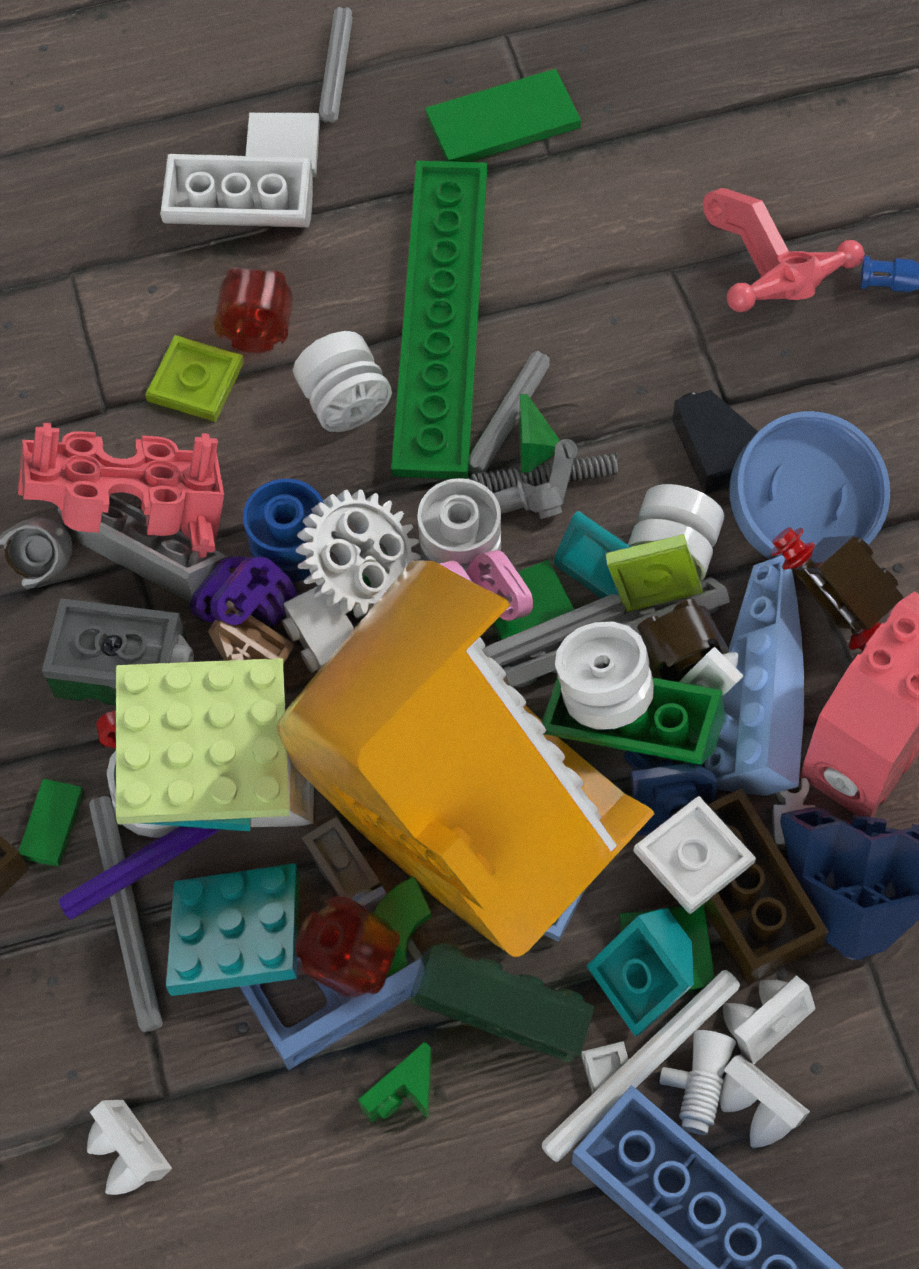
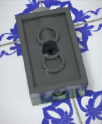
(96, 637)

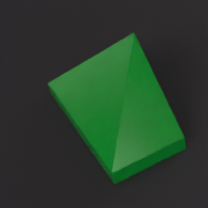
(535, 436)

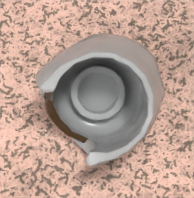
(37, 549)

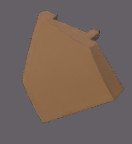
(248, 640)

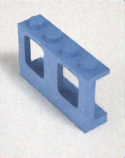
(342, 1013)

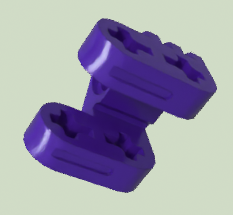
(248, 588)

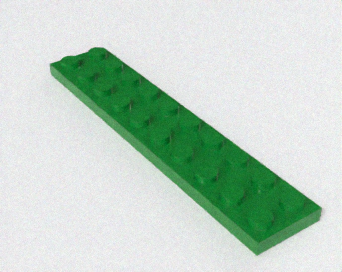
(440, 321)

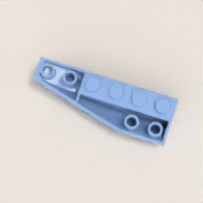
(766, 706)

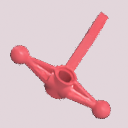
(782, 272)

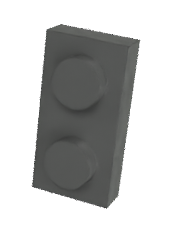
(340, 859)

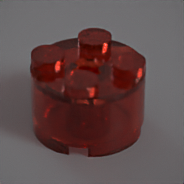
(253, 309)
(347, 947)

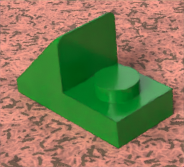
(408, 1078)

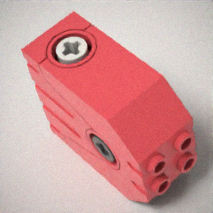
(871, 718)

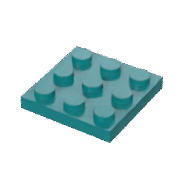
(234, 930)

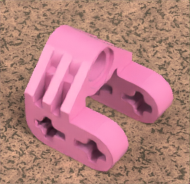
(497, 574)

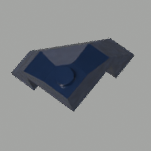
(855, 877)

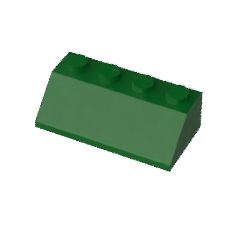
(677, 725)

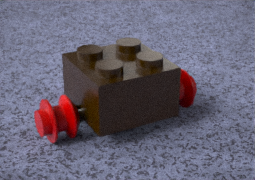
(841, 580)

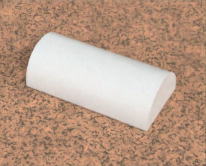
(237, 190)

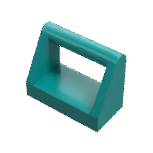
(586, 559)

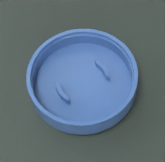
(810, 476)

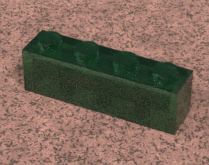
(502, 1002)

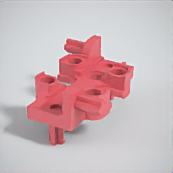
(173, 484)

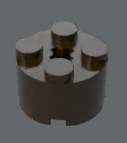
(679, 640)

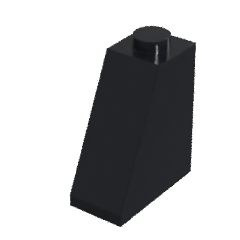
(711, 437)

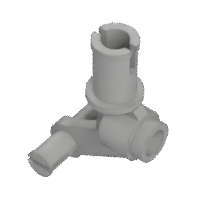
(547, 496)

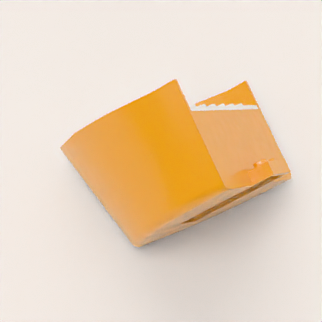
(451, 764)

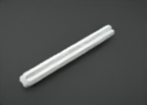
(640, 1065)

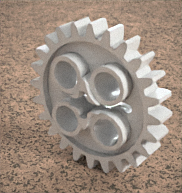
(356, 552)

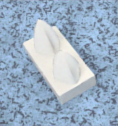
(715, 671)
(782, 1010)
(775, 1114)
(139, 1157)

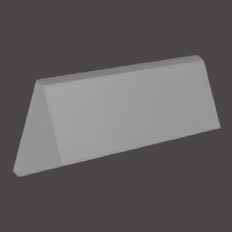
(160, 559)

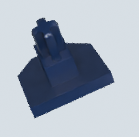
(667, 786)

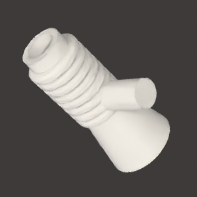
(704, 1082)

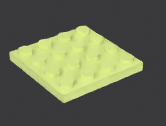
(200, 741)

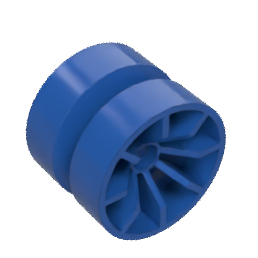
(275, 518)

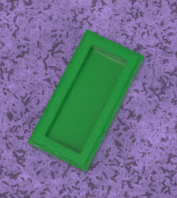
(51, 822)

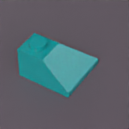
(645, 968)

